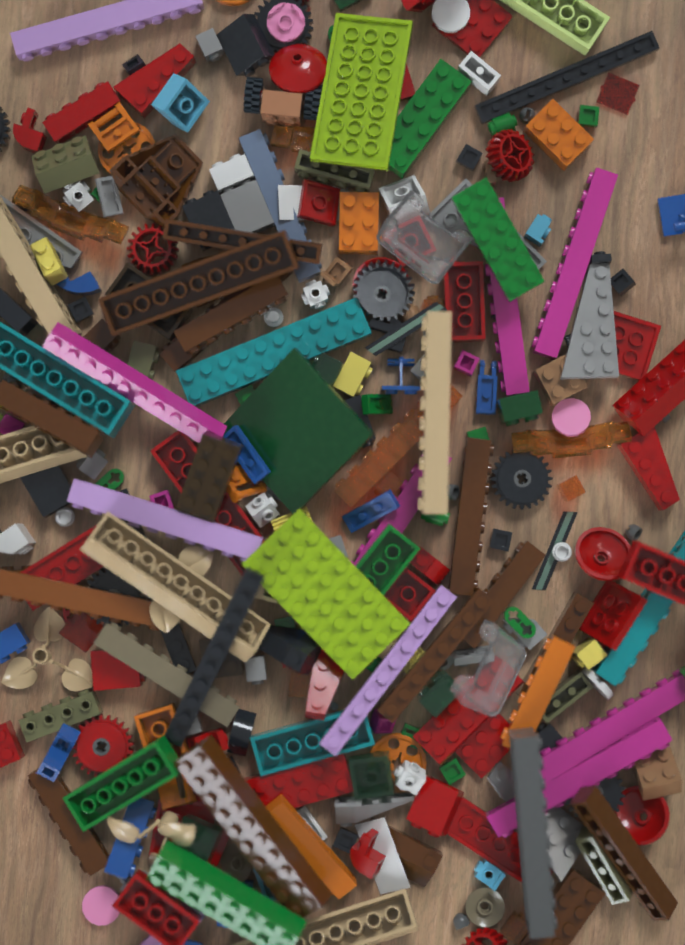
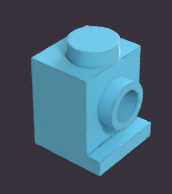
(538, 229)
(496, 877)

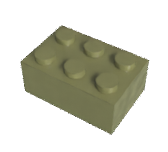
(64, 164)

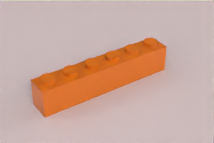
(540, 686)
(316, 852)

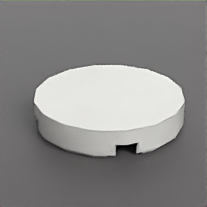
(450, 15)
(601, 687)

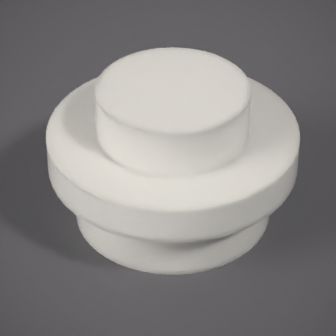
(273, 317)
(64, 517)
(561, 551)

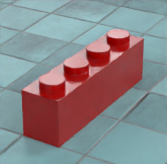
(77, 115)

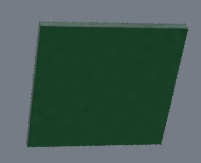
(299, 430)

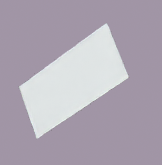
(290, 197)
(392, 874)

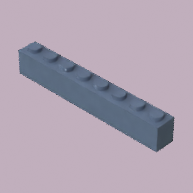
(268, 178)

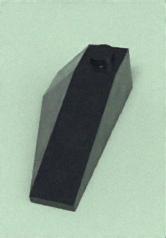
(291, 647)

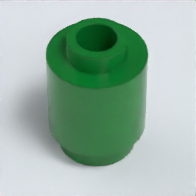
(502, 122)
(436, 519)

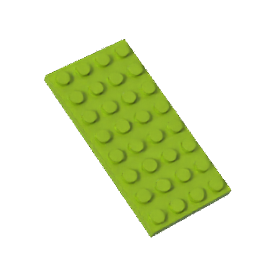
(361, 91)
(326, 594)

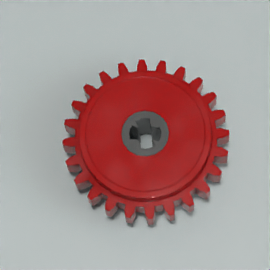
(89, 740)

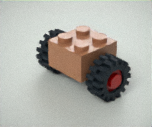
(280, 106)

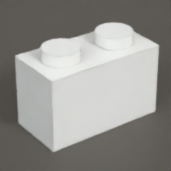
(480, 73)
(231, 172)

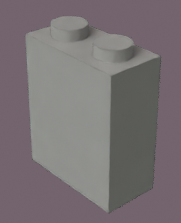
(247, 207)

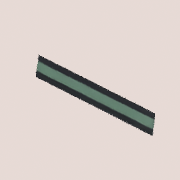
(401, 331)
(549, 562)

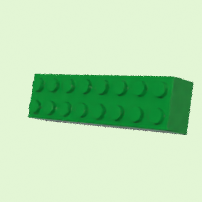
(224, 898)

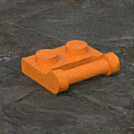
(118, 131)
(240, 479)
(170, 794)

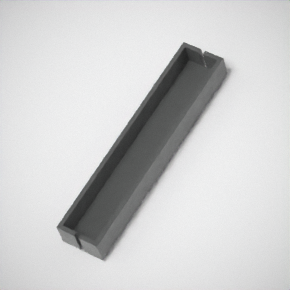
(532, 833)

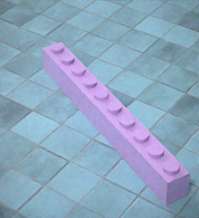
(97, 25)
(163, 519)
(387, 670)

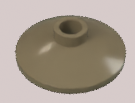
(235, 863)
(488, 916)

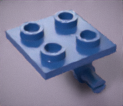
(672, 214)
(393, 389)

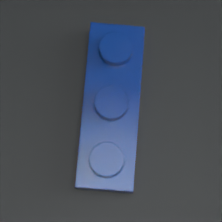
(249, 457)
(371, 511)

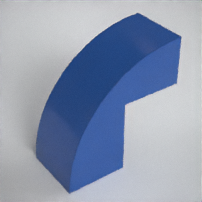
(82, 285)
(58, 752)

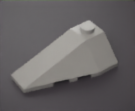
(353, 811)

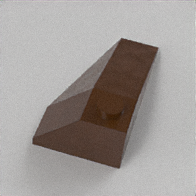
(416, 856)

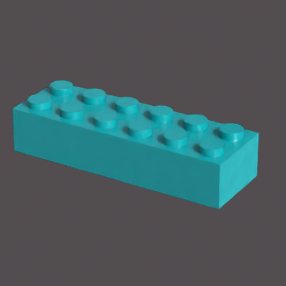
(300, 745)

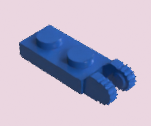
(486, 390)

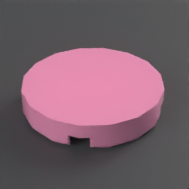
(285, 22)
(571, 417)
(98, 905)

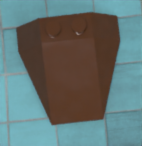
(158, 178)

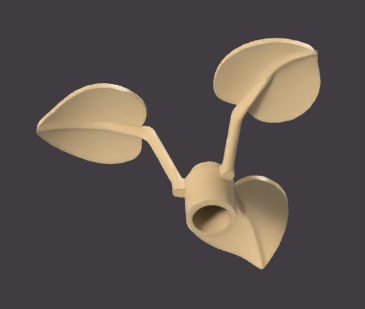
(200, 562)
(21, 672)
(179, 833)

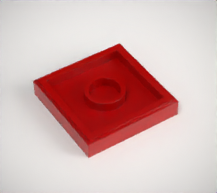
(319, 203)

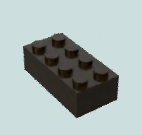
(165, 326)
(209, 476)

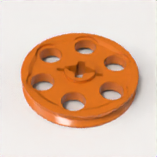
(144, 137)
(404, 741)

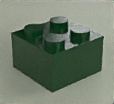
(519, 407)

